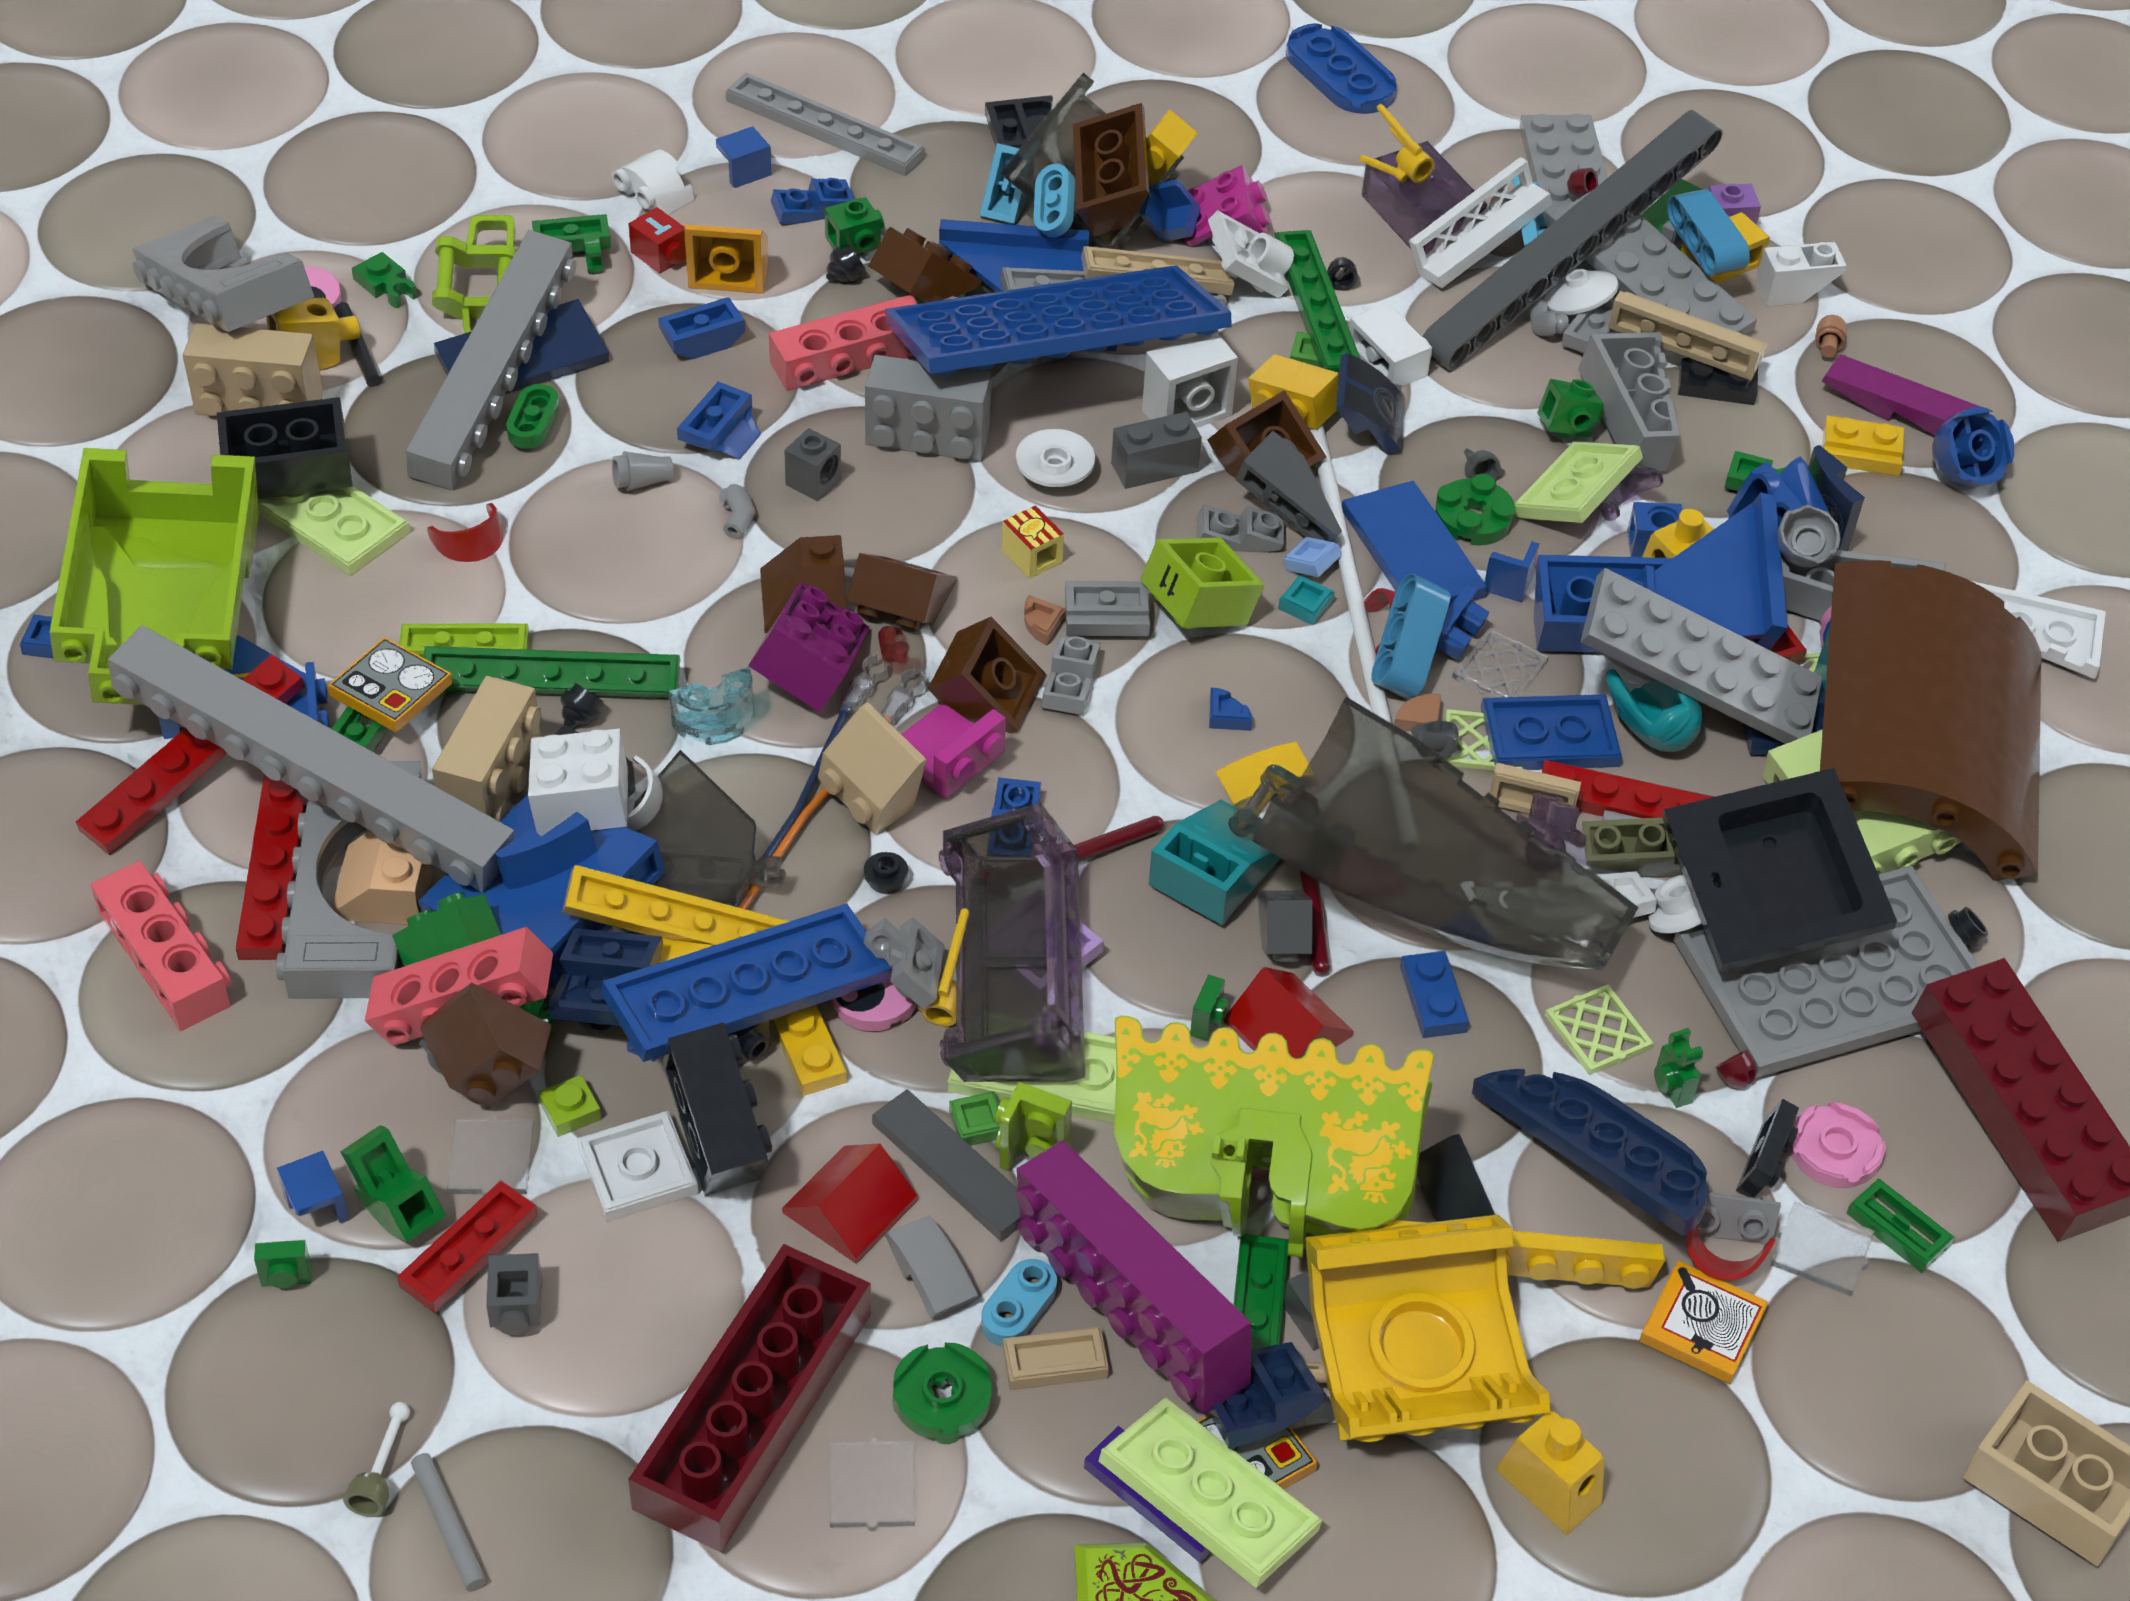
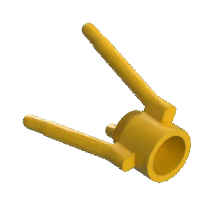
(1411, 159)
(943, 1009)

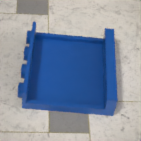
(541, 903)

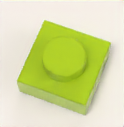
(569, 1105)

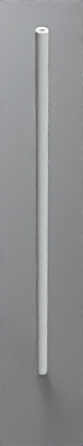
(1351, 581)

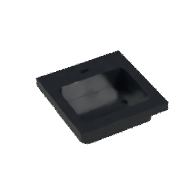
(1784, 867)

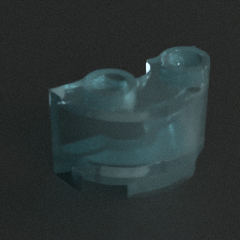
(714, 712)

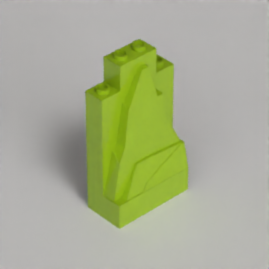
(155, 560)

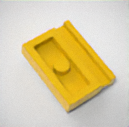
(1865, 444)

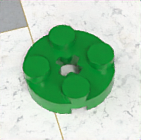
(1480, 494)
(942, 1417)

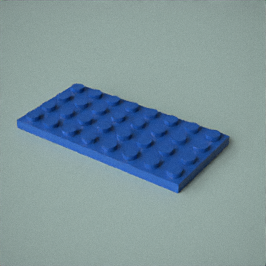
(1056, 319)

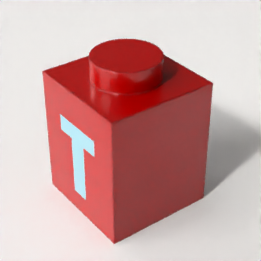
(657, 240)

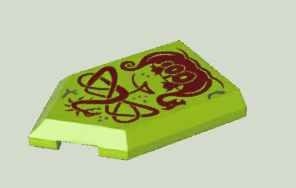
(1130, 1574)

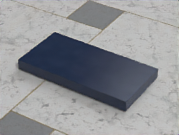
(564, 348)

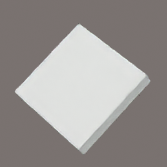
(637, 1166)

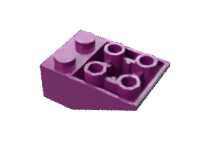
(810, 646)

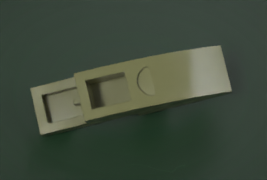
(1631, 847)

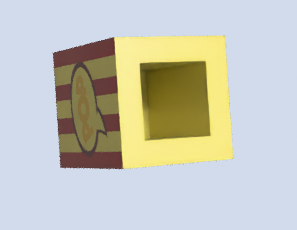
(1032, 541)

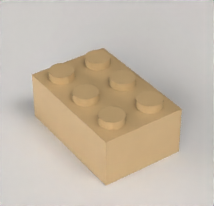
(249, 368)
(490, 747)
(2056, 1472)

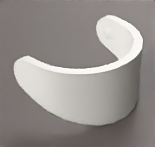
(650, 803)

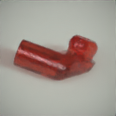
(891, 645)

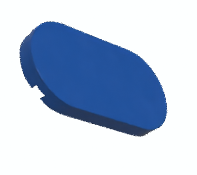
(1341, 68)

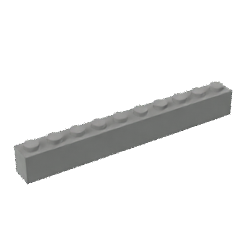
(310, 757)

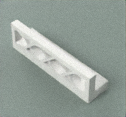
(1479, 231)

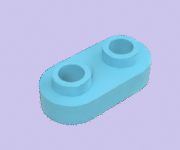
(1054, 207)
(1021, 1298)

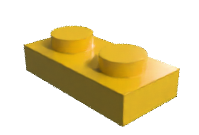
(809, 1050)

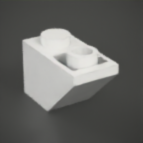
(1797, 271)

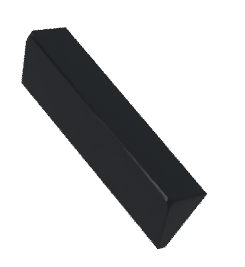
(1451, 1181)

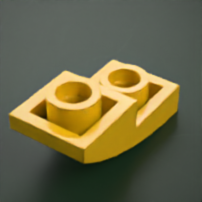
(1243, 776)

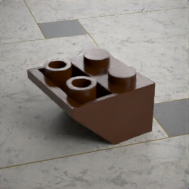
(922, 268)

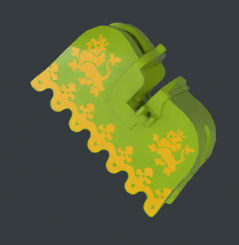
(1328, 1131)

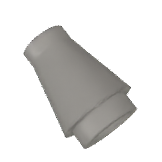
(640, 470)

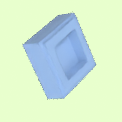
(1312, 556)

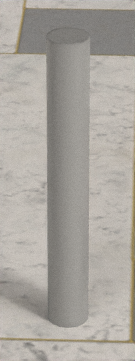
(448, 1522)

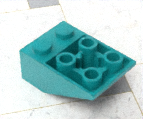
(1209, 864)

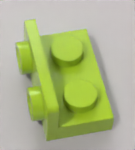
(1031, 1123)

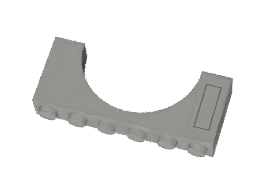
(188, 271)
(322, 949)

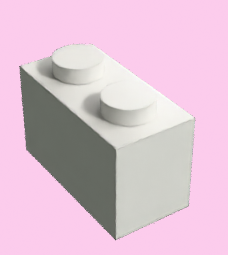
(1391, 344)

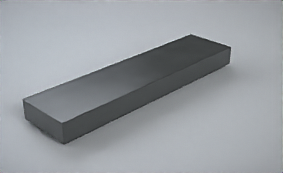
(950, 1162)

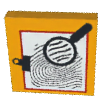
(1703, 1322)

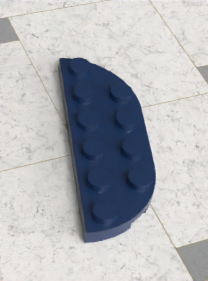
(1604, 1140)

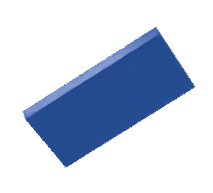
(1410, 538)

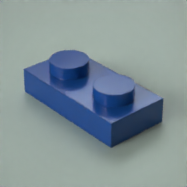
(1434, 994)

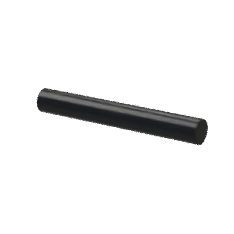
(360, 350)

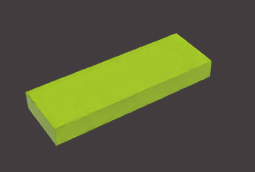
(470, 635)

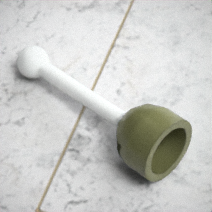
(369, 1491)

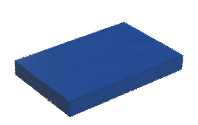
(1551, 728)

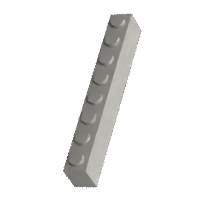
(490, 361)

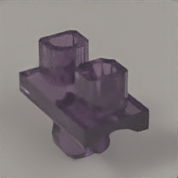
(1553, 821)

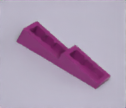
(1890, 393)

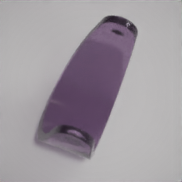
(1636, 482)

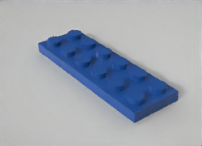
(745, 980)

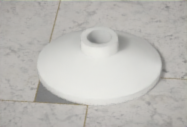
(1581, 292)
(1055, 457)

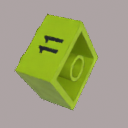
(1201, 582)

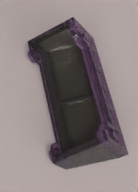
(1018, 952)

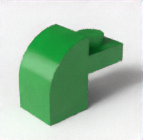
(389, 1188)

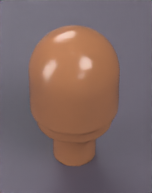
(1831, 335)

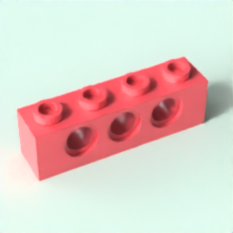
(835, 345)
(162, 945)
(507, 965)

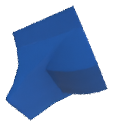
(703, 328)
(721, 422)

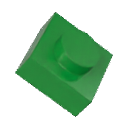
(1209, 1008)
(283, 1263)

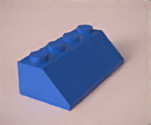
(1565, 593)

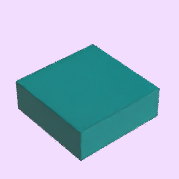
(1306, 600)

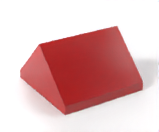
(1285, 1006)
(853, 1200)

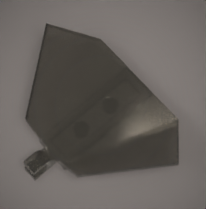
(705, 838)

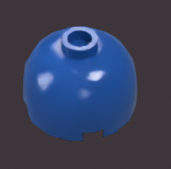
(1973, 447)

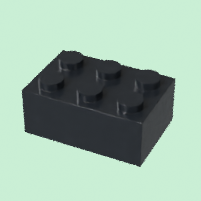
(293, 444)
(716, 1108)

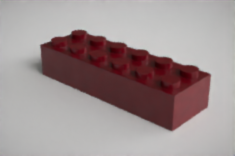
(2029, 1097)
(750, 1398)

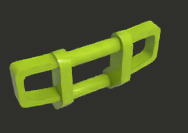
(470, 255)

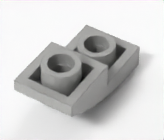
(1250, 532)
(1071, 675)
(933, 1265)

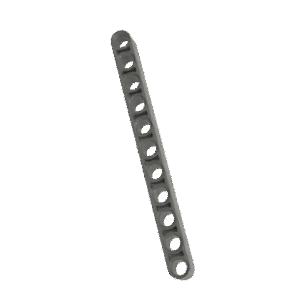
(1571, 239)

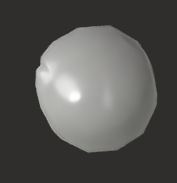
(1808, 536)

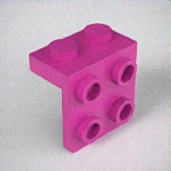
(1233, 195)
(955, 746)

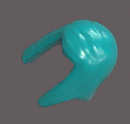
(1657, 713)

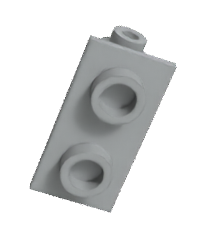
(1739, 1218)

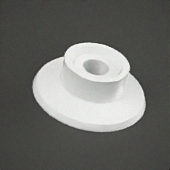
(1674, 907)

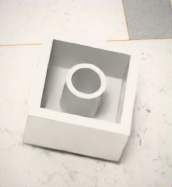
(1191, 377)
(578, 775)

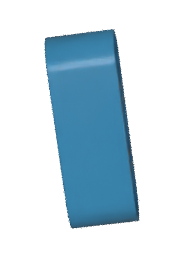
(1708, 232)
(1410, 636)

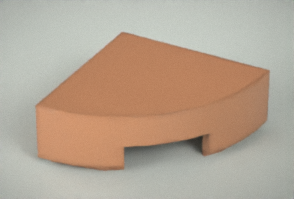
(1042, 618)
(1418, 711)

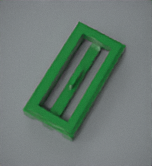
(1895, 1228)

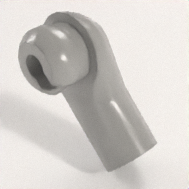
(1546, 322)
(742, 510)

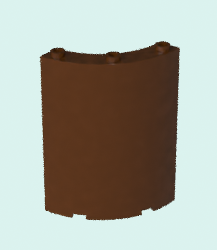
(1936, 708)

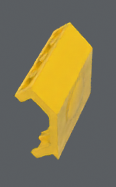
(1420, 1329)

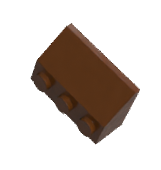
(1111, 168)

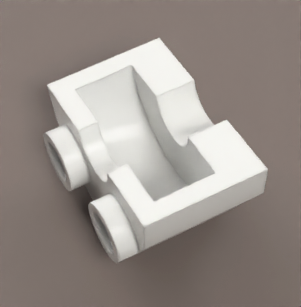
(654, 182)

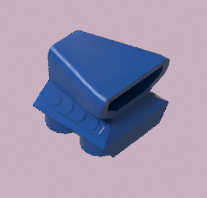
(1792, 488)

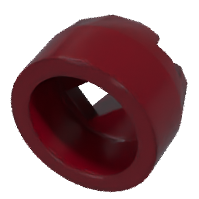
(1582, 182)
(1738, 1070)

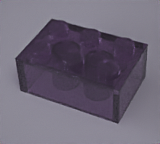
(1412, 205)

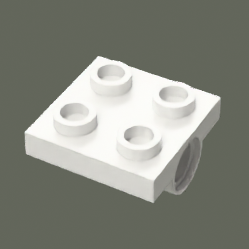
(1251, 254)

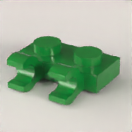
(585, 234)

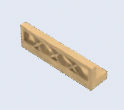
(1688, 335)

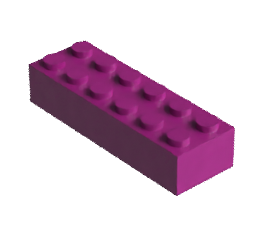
(1134, 1277)

